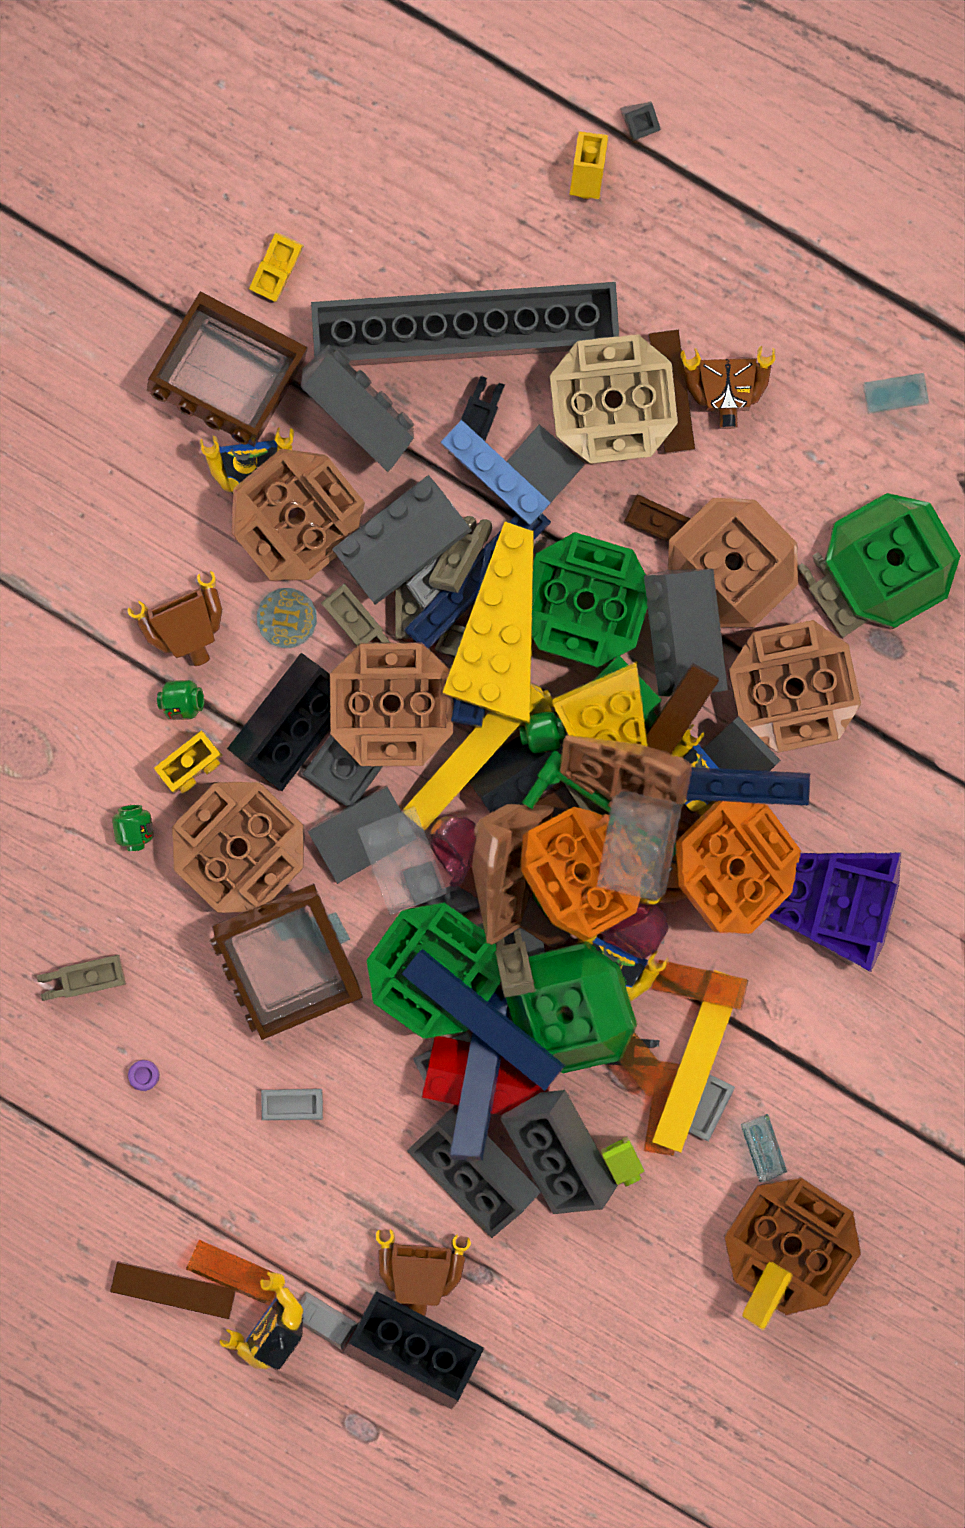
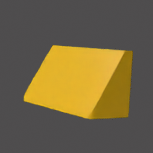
(767, 1295)

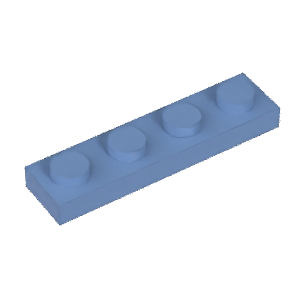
(495, 472)

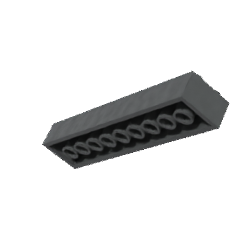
(466, 323)

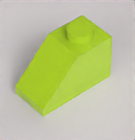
(623, 1162)

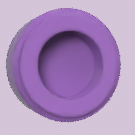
(143, 1075)

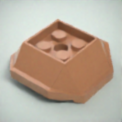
(301, 544)
(763, 546)
(827, 680)
(383, 735)
(205, 839)

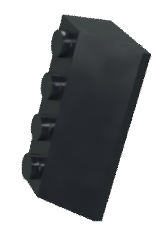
(287, 723)
(510, 774)
(414, 1350)

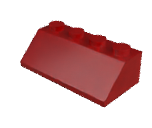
(447, 1073)

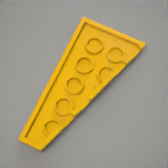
(496, 647)
(605, 708)

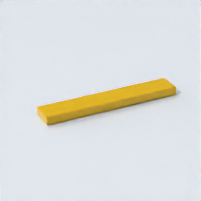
(465, 763)
(692, 1076)

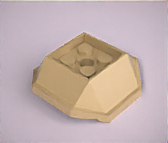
(646, 391)

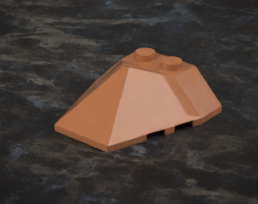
(626, 767)
(498, 866)

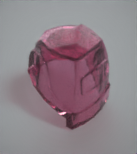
(454, 845)
(641, 932)

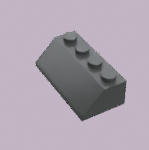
(358, 406)
(401, 539)
(684, 626)
(560, 1153)
(488, 1189)

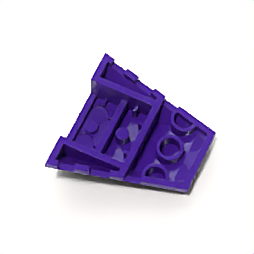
(843, 902)

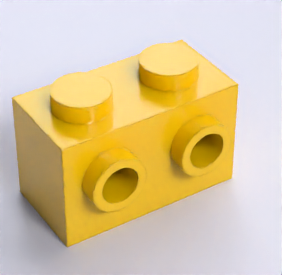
(188, 762)

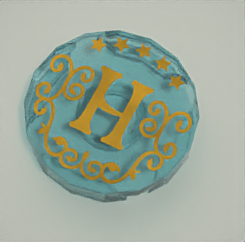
(286, 618)

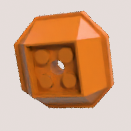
(552, 855)
(762, 865)

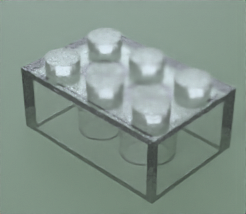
(639, 845)
(402, 860)

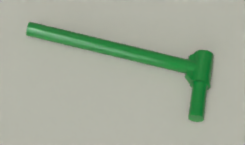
(551, 774)

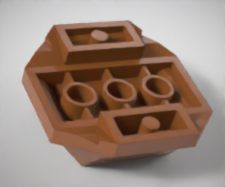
(825, 1234)

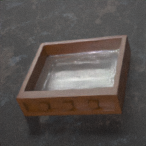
(226, 369)
(285, 962)

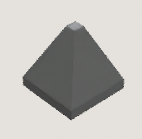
(640, 120)

